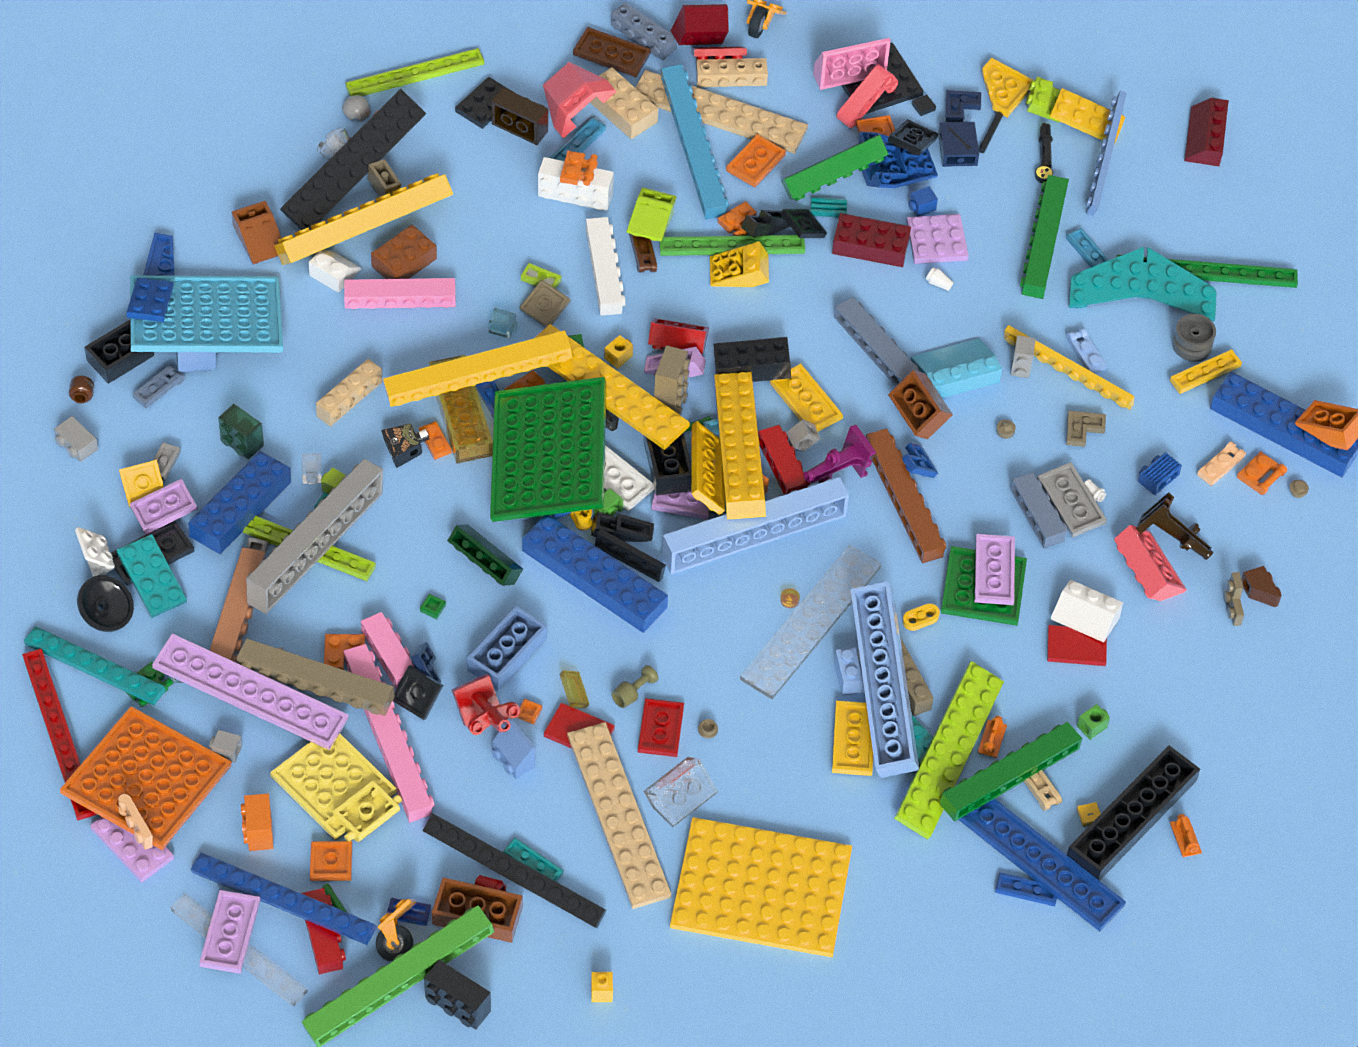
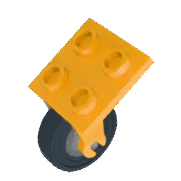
(760, 17)
(394, 938)

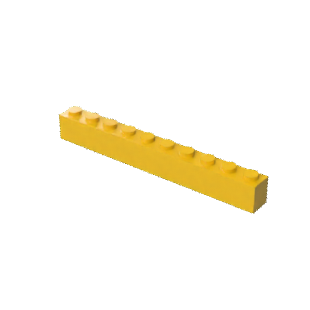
(477, 368)

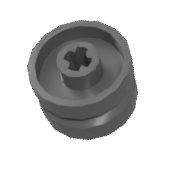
(1194, 337)

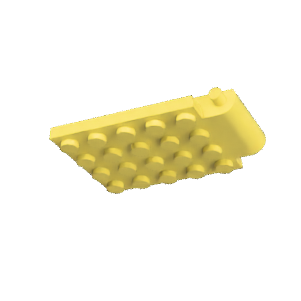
(338, 789)

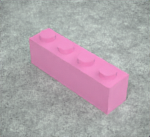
(386, 646)

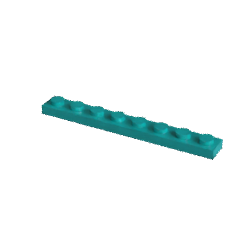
(95, 665)

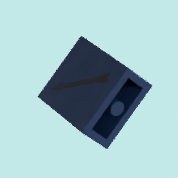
(958, 144)

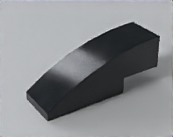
(765, 224)
(623, 527)

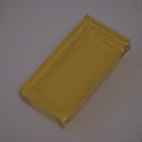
(574, 689)

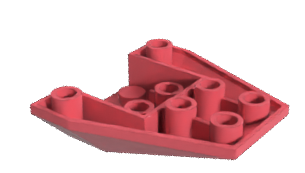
(570, 92)

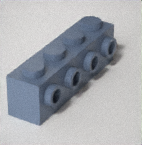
(643, 31)
(1038, 510)

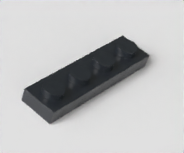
(630, 555)

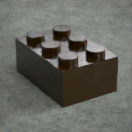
(519, 116)

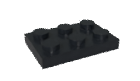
(478, 104)
(912, 137)

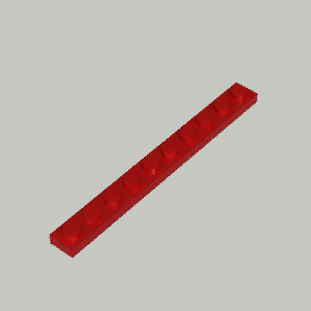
(54, 721)

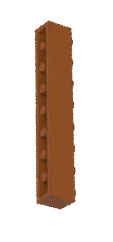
(905, 497)

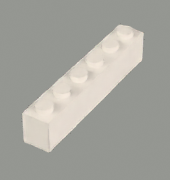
(604, 266)

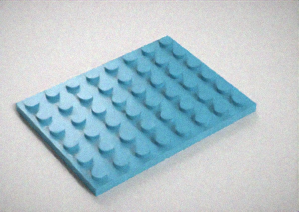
(214, 316)

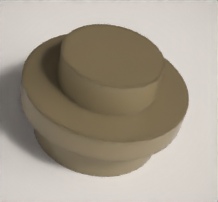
(1298, 488)
(708, 728)

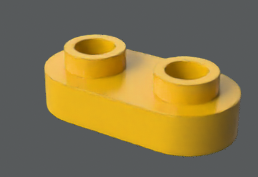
(919, 616)

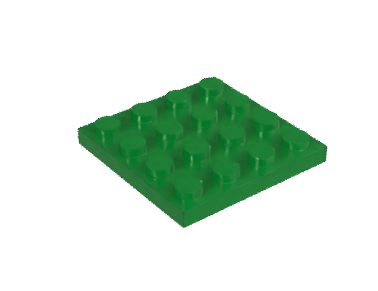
(960, 590)

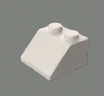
(332, 269)

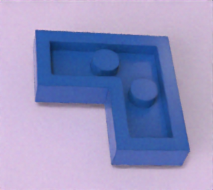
(918, 462)

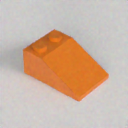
(1330, 423)

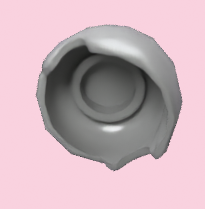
(356, 107)

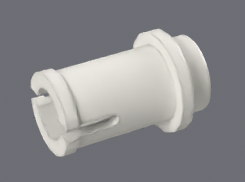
(1097, 493)

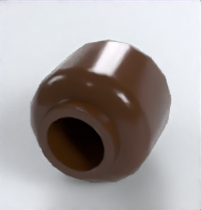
(81, 389)

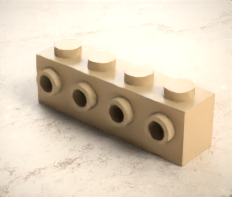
(731, 72)
(349, 392)

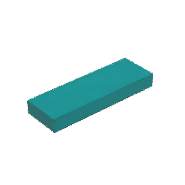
(533, 859)

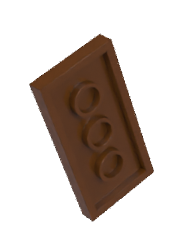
(611, 52)

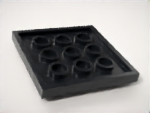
(907, 87)

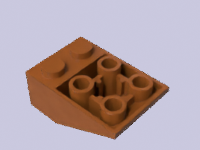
(257, 231)

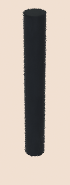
(990, 132)

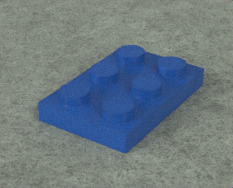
(150, 299)

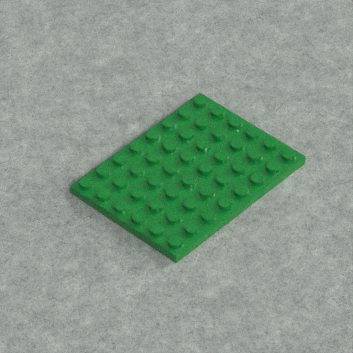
(548, 449)

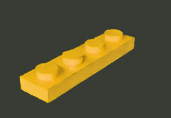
(1205, 371)

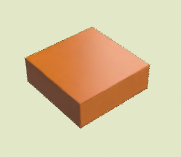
(529, 711)

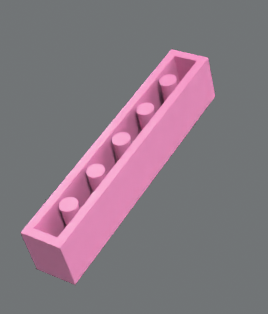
(399, 293)

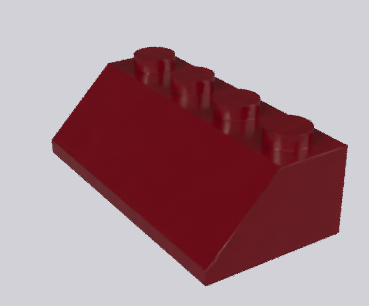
(1207, 132)

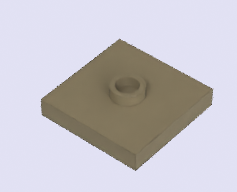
(544, 304)

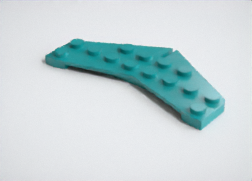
(1154, 279)

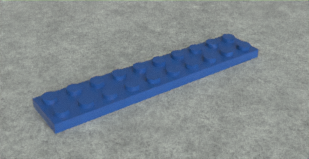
(1045, 863)

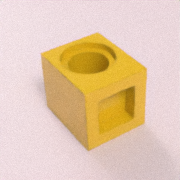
(618, 351)
(602, 987)

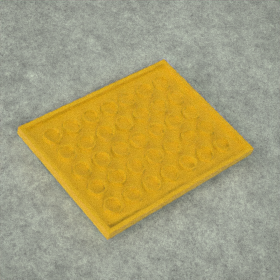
(761, 887)

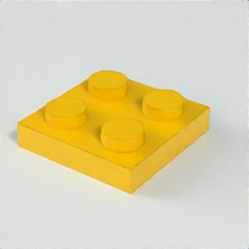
(141, 480)

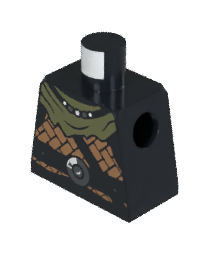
(404, 443)

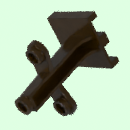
(1161, 517)

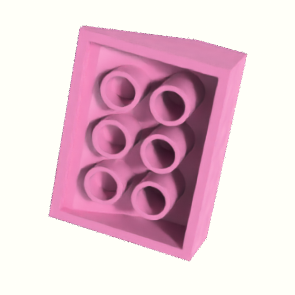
(850, 63)

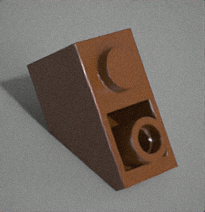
(1260, 586)

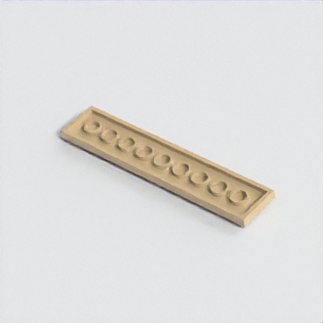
(731, 114)
(619, 815)

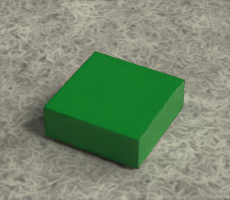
(432, 606)

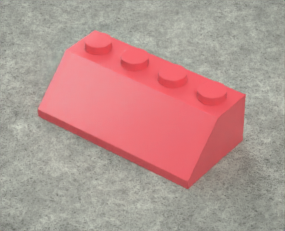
(1149, 564)

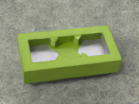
(534, 274)

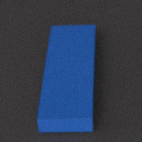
(1024, 889)

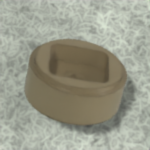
(1005, 429)

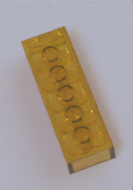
(464, 422)

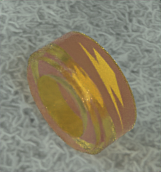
(789, 598)

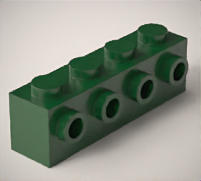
(485, 555)

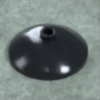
(111, 597)

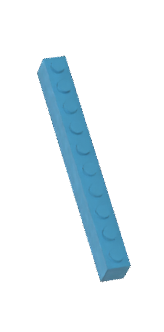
(693, 141)

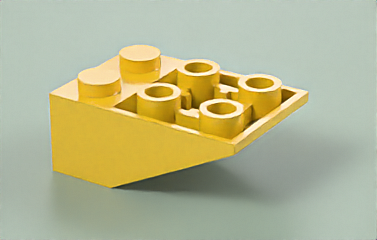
(740, 267)

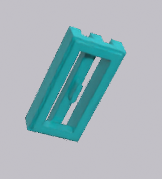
(830, 205)

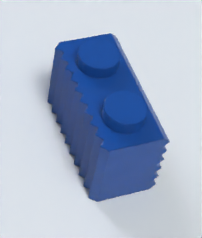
(1159, 473)

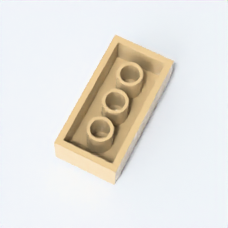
(627, 107)

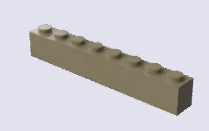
(316, 677)

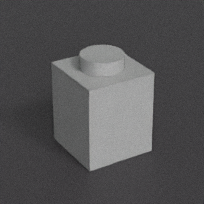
(226, 745)

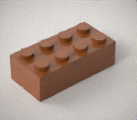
(500, 907)

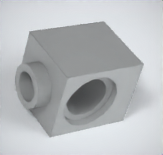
(803, 435)

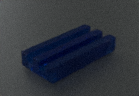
(412, 916)

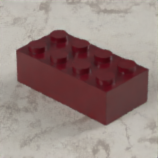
(871, 240)

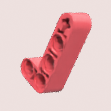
(866, 95)

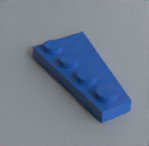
(160, 257)

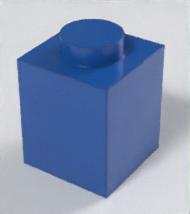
(923, 201)

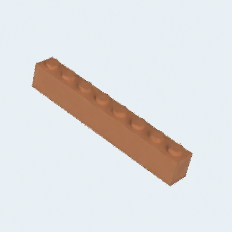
(236, 611)

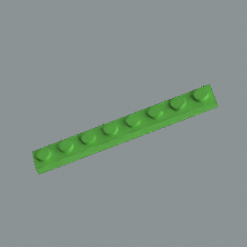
(717, 244)

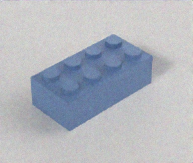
(507, 647)

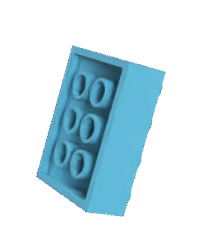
(960, 367)

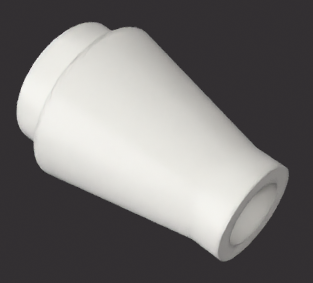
(939, 279)

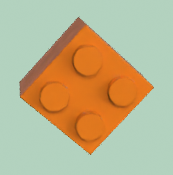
(257, 822)

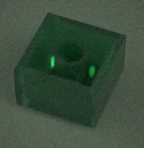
(240, 431)

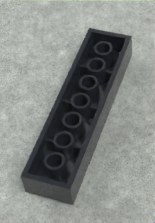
(1133, 812)

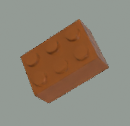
(404, 254)
(920, 404)

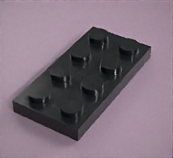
(171, 542)

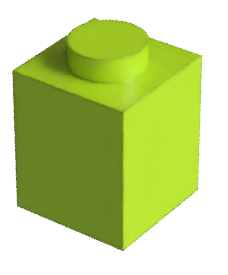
(331, 480)

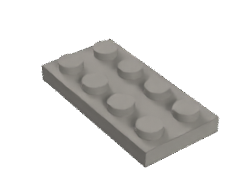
(1072, 499)

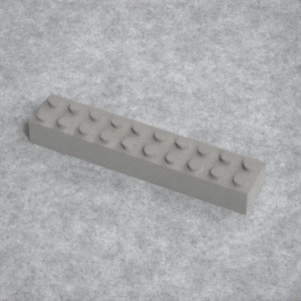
(314, 536)

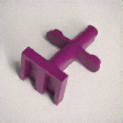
(855, 452)

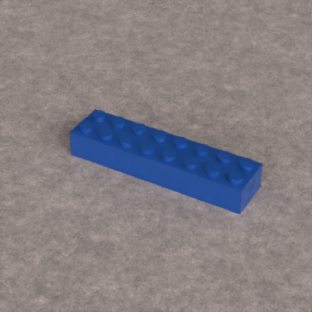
(1275, 420)
(595, 573)

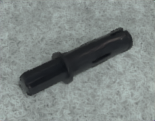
(1045, 140)

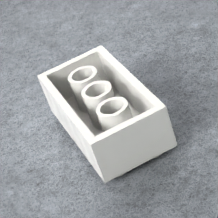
(596, 195)

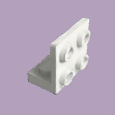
(95, 551)

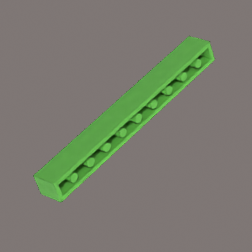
(397, 976)

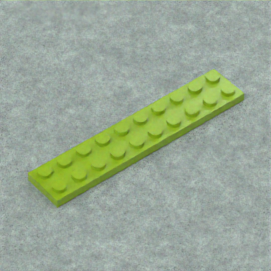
(949, 749)

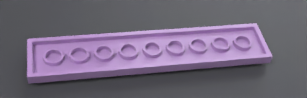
(250, 691)

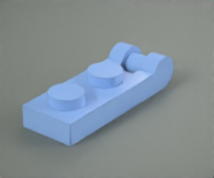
(1086, 351)

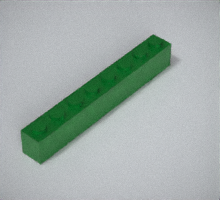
(1045, 236)
(1010, 771)

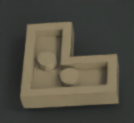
(1081, 422)
(1232, 597)

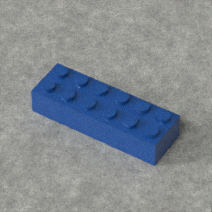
(239, 502)

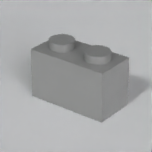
(1023, 356)
(75, 439)

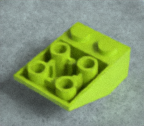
(652, 214)

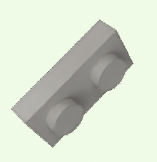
(166, 458)

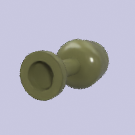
(627, 693)

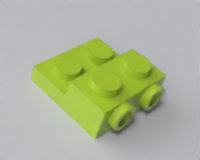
(1042, 98)

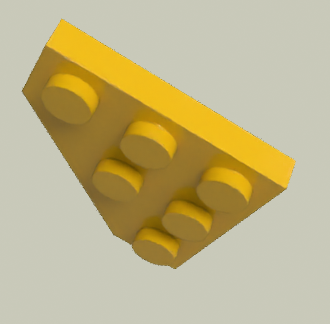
(1004, 86)

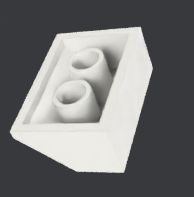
(1087, 610)

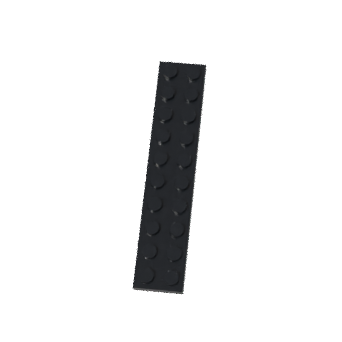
(351, 161)

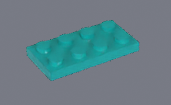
(151, 576)

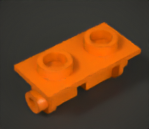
(992, 737)
(1185, 836)

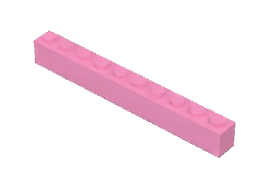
(392, 742)

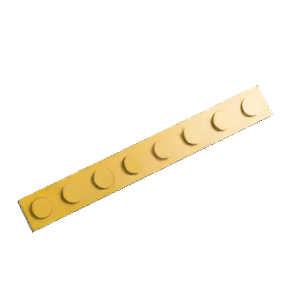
(1074, 371)

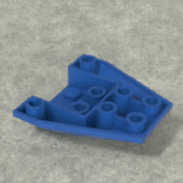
(899, 166)

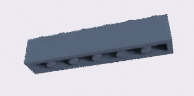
(874, 340)

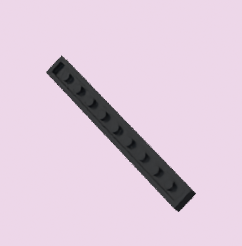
(514, 870)

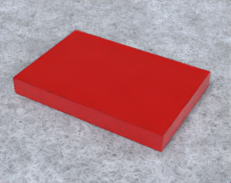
(1074, 647)
(568, 720)
(661, 727)

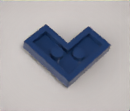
(958, 101)
(423, 660)

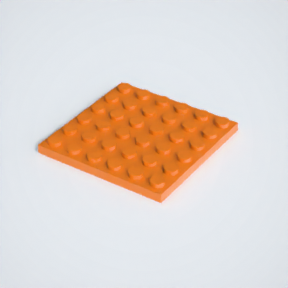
(155, 767)

